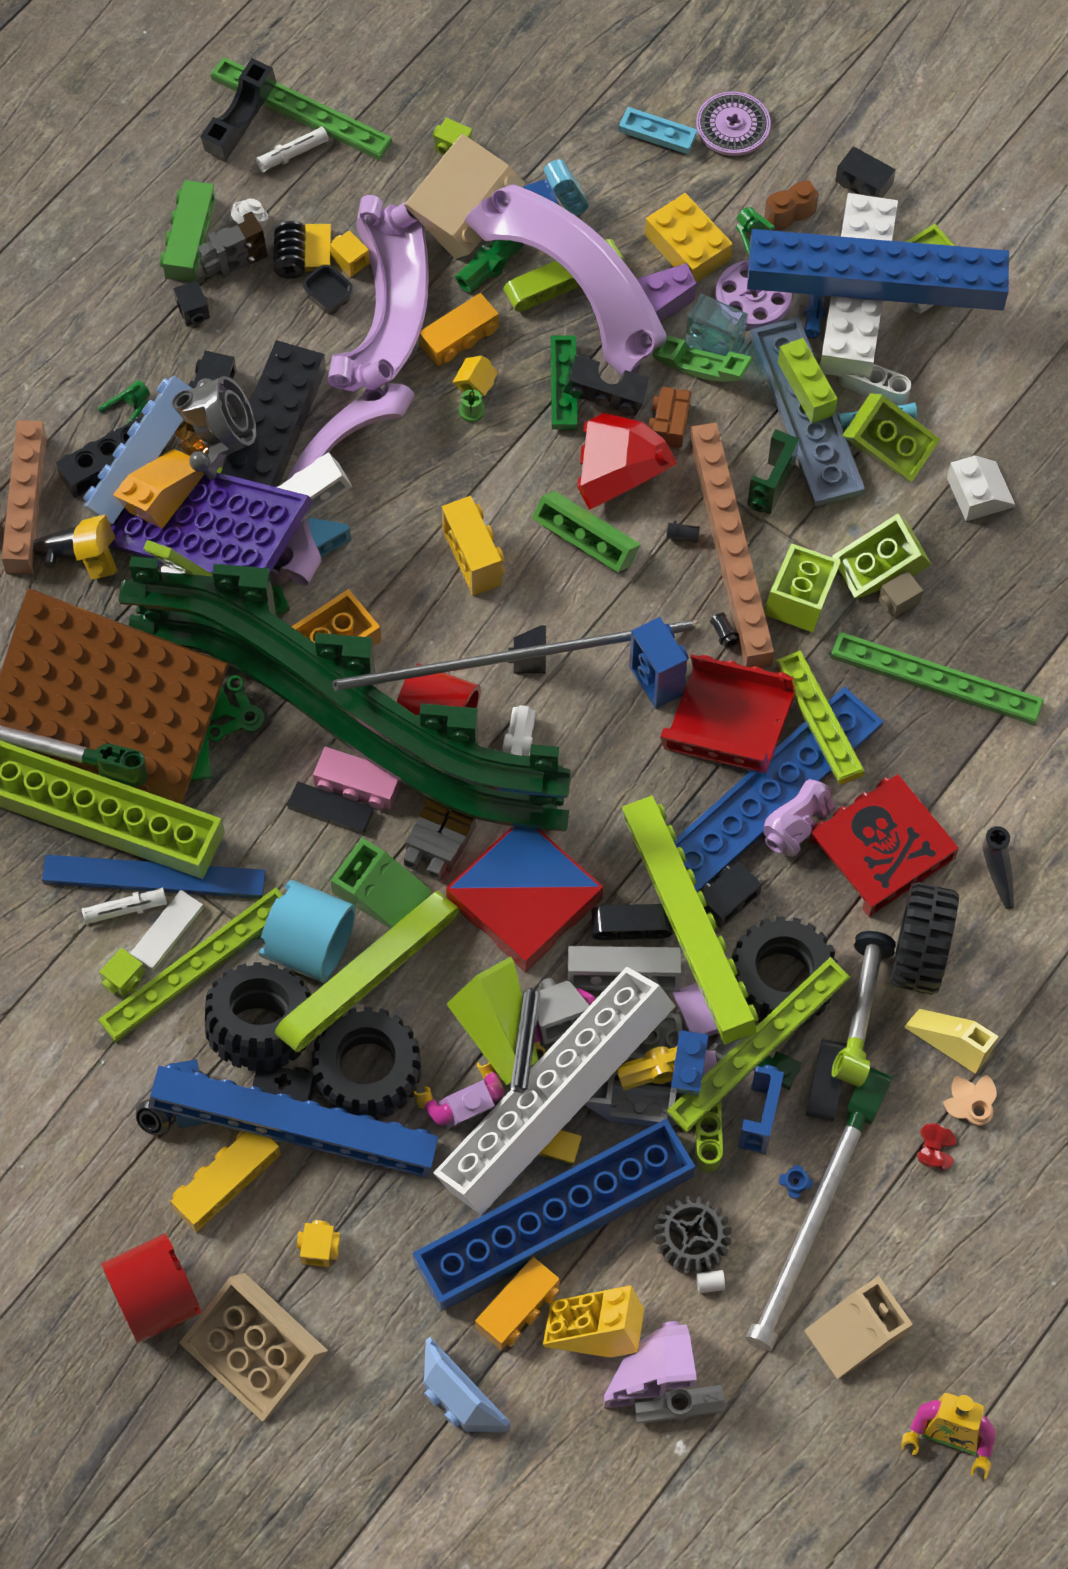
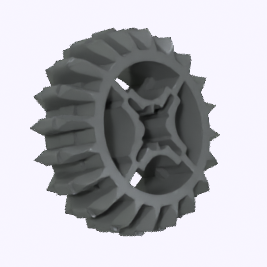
(701, 1241)

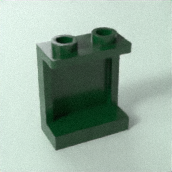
(782, 455)

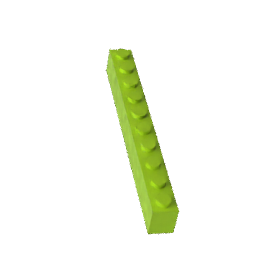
(689, 920)

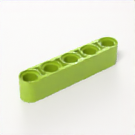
(543, 284)

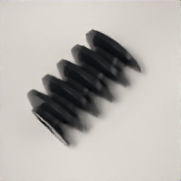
(289, 249)

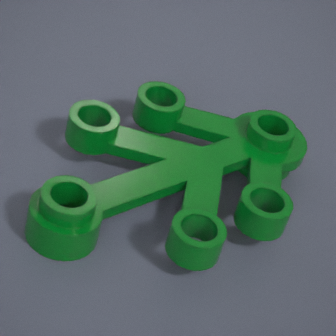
(224, 708)

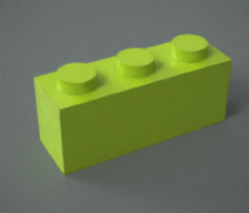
(807, 380)

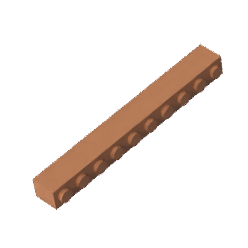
(731, 546)

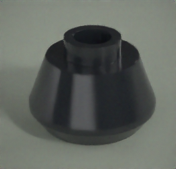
(152, 1120)

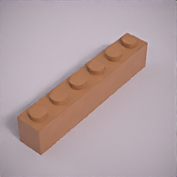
(24, 497)

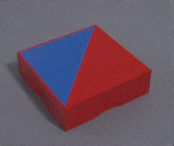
(524, 894)

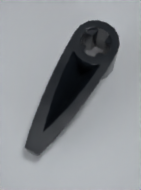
(999, 863)

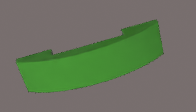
(700, 363)

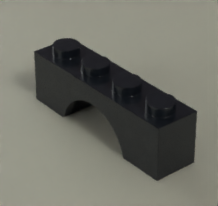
(252, 91)

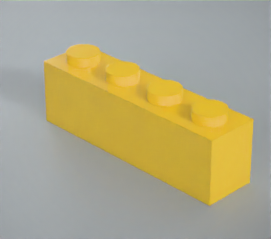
(224, 1178)

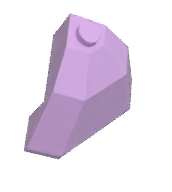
(660, 1364)

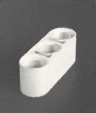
(887, 384)

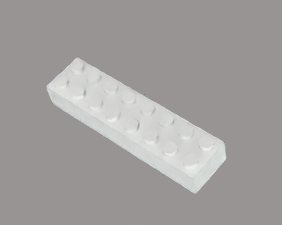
(853, 321)

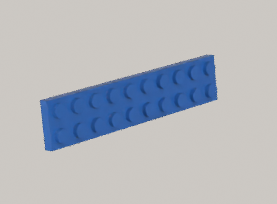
(740, 814)

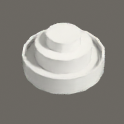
(246, 206)

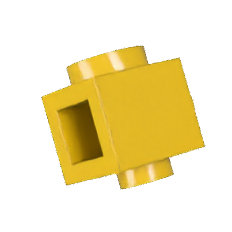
(318, 1244)

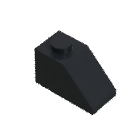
(529, 639)

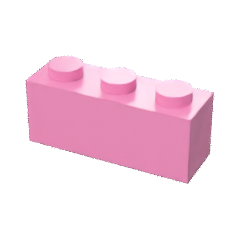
(355, 779)

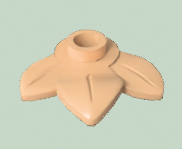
(970, 1097)

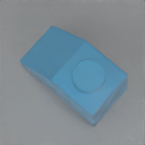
(329, 535)

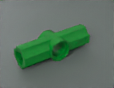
(486, 262)

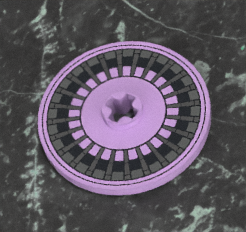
(745, 136)

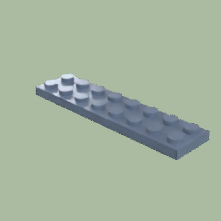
(822, 450)

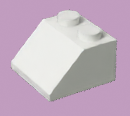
(979, 487)

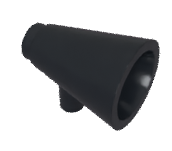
(55, 546)

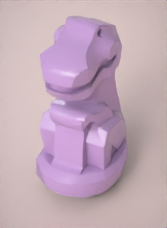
(794, 820)

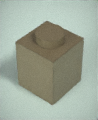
(900, 594)

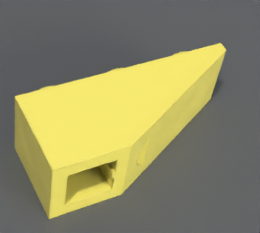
(954, 1036)

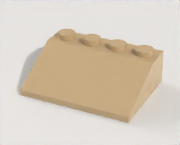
(456, 187)
(253, 1346)

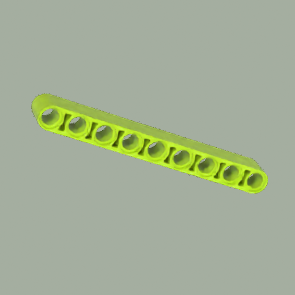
(366, 971)

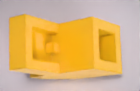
(91, 545)

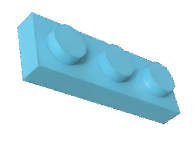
(657, 130)

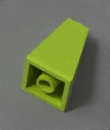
(491, 1015)

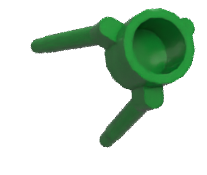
(748, 220)
(133, 395)

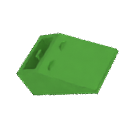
(378, 884)

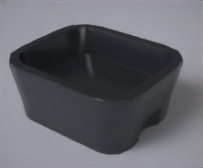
(328, 289)

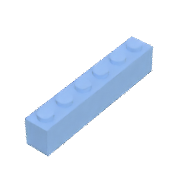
(143, 446)

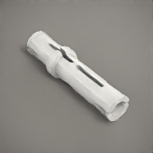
(296, 147)
(123, 906)

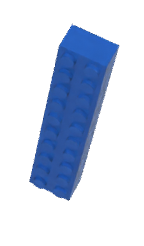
(878, 269)
(553, 1214)

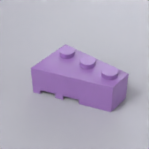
(669, 290)

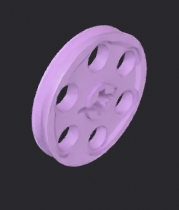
(743, 298)

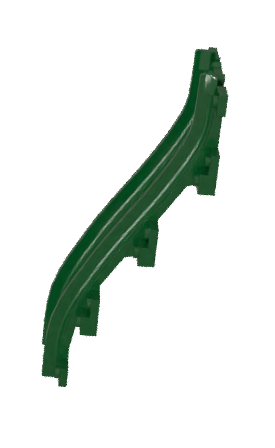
(429, 752)

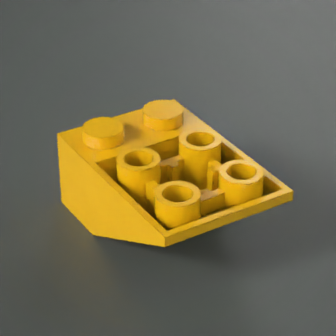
(596, 1323)

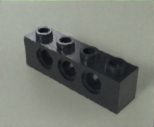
(93, 453)

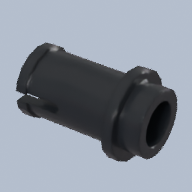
(682, 532)
(727, 636)

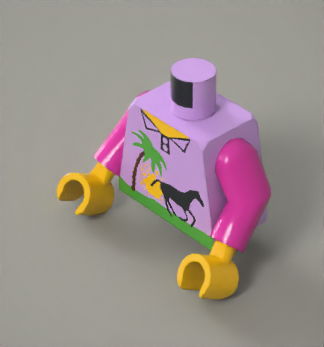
(466, 1102)

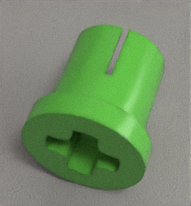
(478, 408)

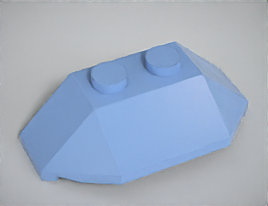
(458, 1395)

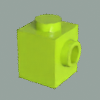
(448, 133)
(122, 973)

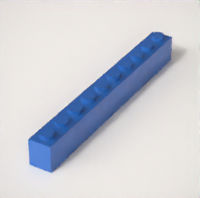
(293, 1120)

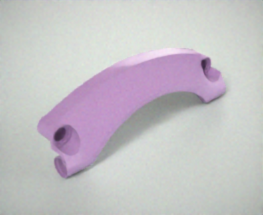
(401, 285)
(613, 291)
(301, 554)

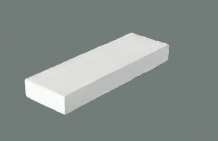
(167, 930)

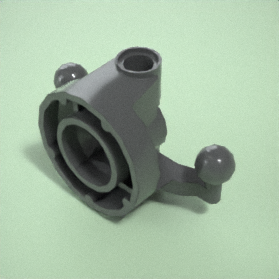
(219, 418)

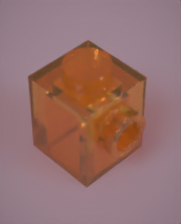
(189, 439)

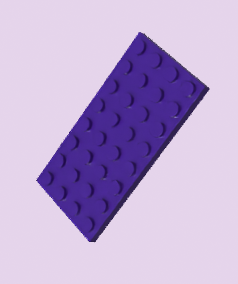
(221, 524)

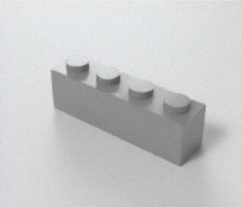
(599, 966)

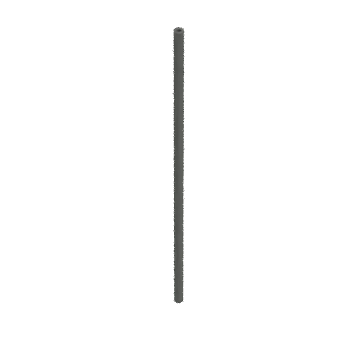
(494, 658)

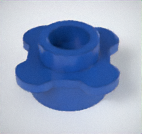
(799, 1174)

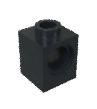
(191, 303)

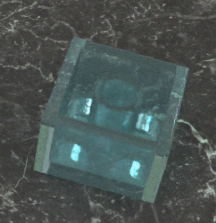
(715, 327)

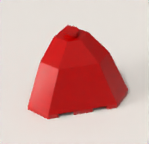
(619, 457)

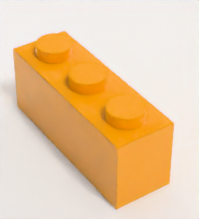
(459, 329)
(518, 1304)

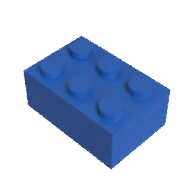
(658, 662)

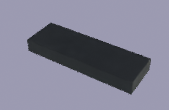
(330, 808)

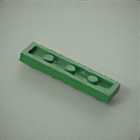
(562, 404)

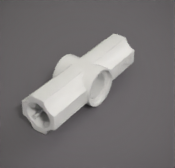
(519, 736)

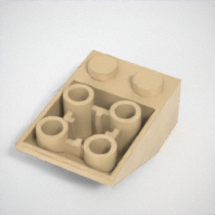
(859, 1328)

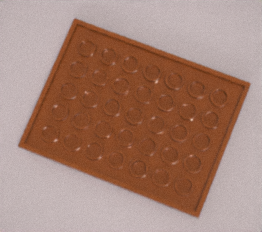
(109, 683)

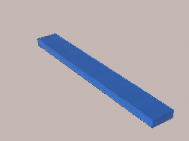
(151, 876)

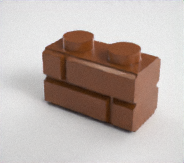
(671, 415)

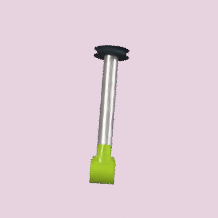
(851, 1061)

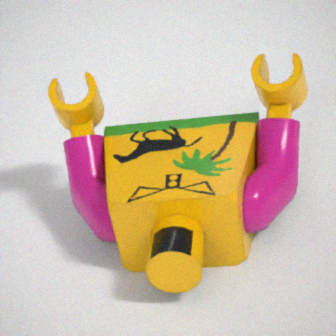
(957, 1424)

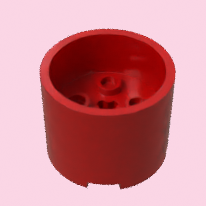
(438, 690)
(151, 1288)

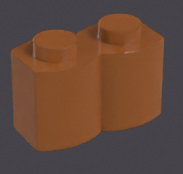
(791, 205)

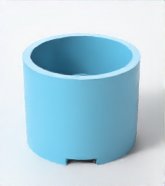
(307, 931)

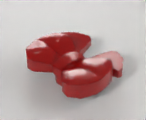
(934, 1138)

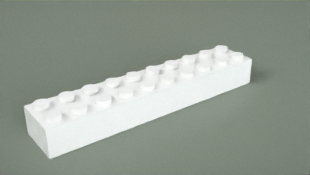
(556, 1090)

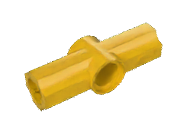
(654, 1067)

